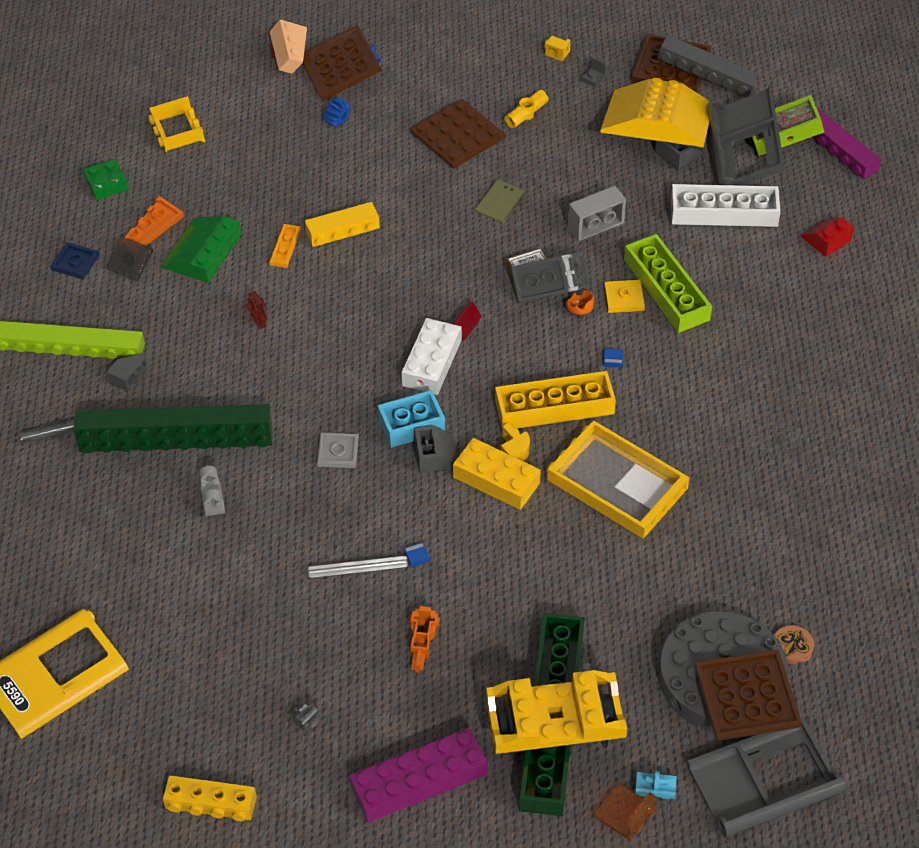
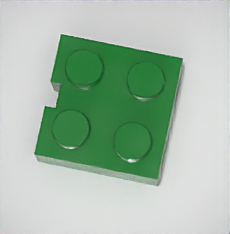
(105, 179)

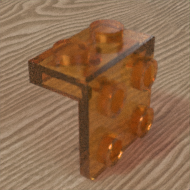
(626, 811)

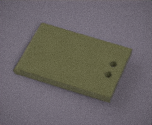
(499, 201)

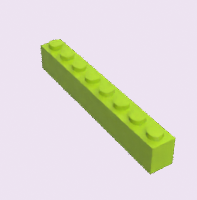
(70, 340)

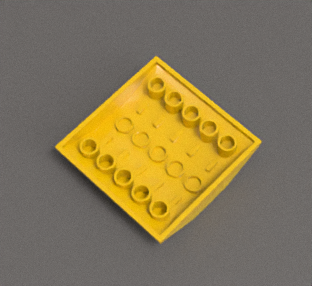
(658, 112)

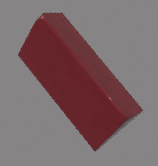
(468, 319)

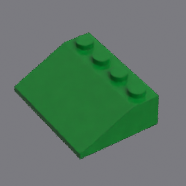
(203, 247)

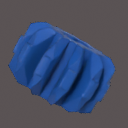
(337, 112)

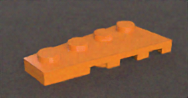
(155, 222)

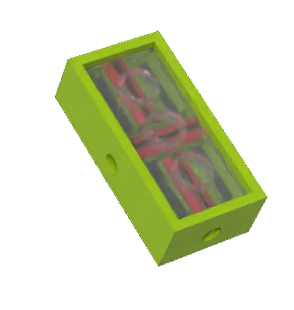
(795, 123)

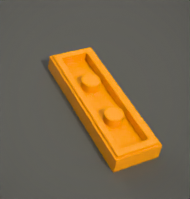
(285, 245)

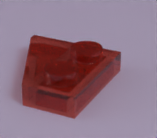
(255, 307)

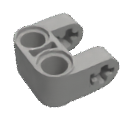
(211, 491)

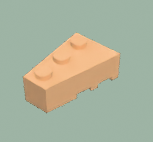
(288, 44)

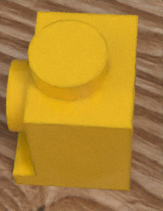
(557, 48)

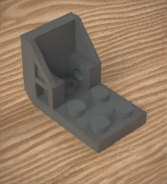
(550, 276)

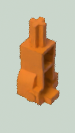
(421, 641)

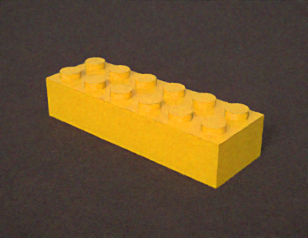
(555, 400)

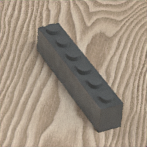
(707, 66)

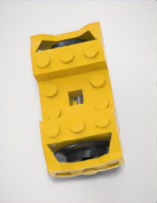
(555, 713)

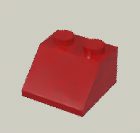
(829, 235)

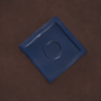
(75, 260)

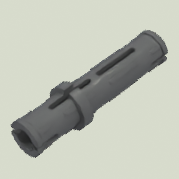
(47, 431)

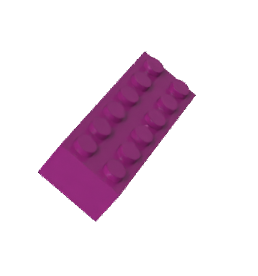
(418, 775)

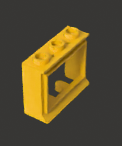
(173, 109)

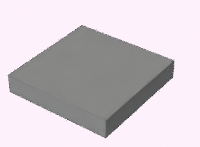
(338, 450)

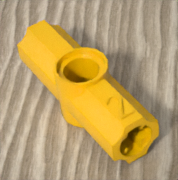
(526, 108)

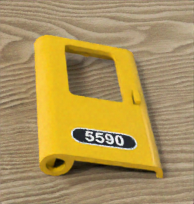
(31, 694)

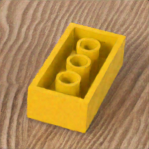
(496, 473)

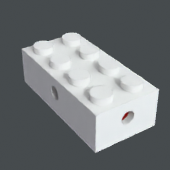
(431, 356)

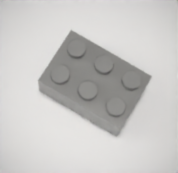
(596, 213)

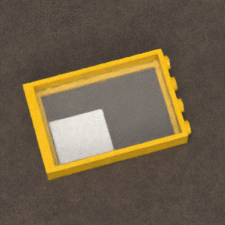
(617, 479)

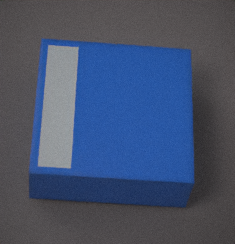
(613, 357)
(417, 554)

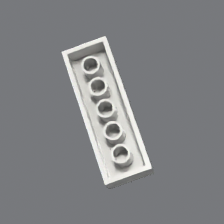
(725, 205)

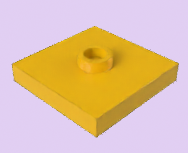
(624, 296)

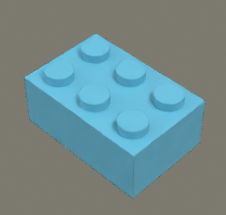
(404, 415)

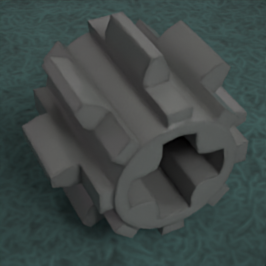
(306, 716)

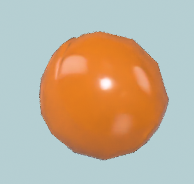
(580, 304)

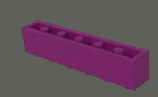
(847, 148)

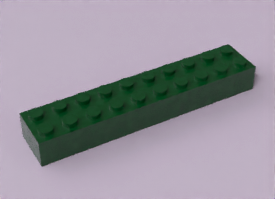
(173, 428)
(547, 768)

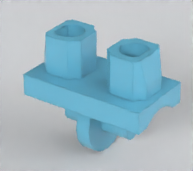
(659, 785)

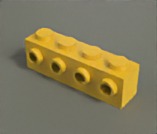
(342, 224)
(209, 798)

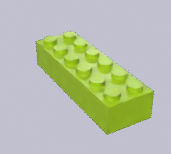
(667, 283)

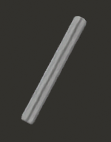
(357, 566)

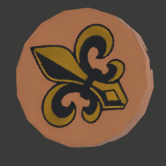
(796, 643)

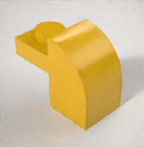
(516, 444)

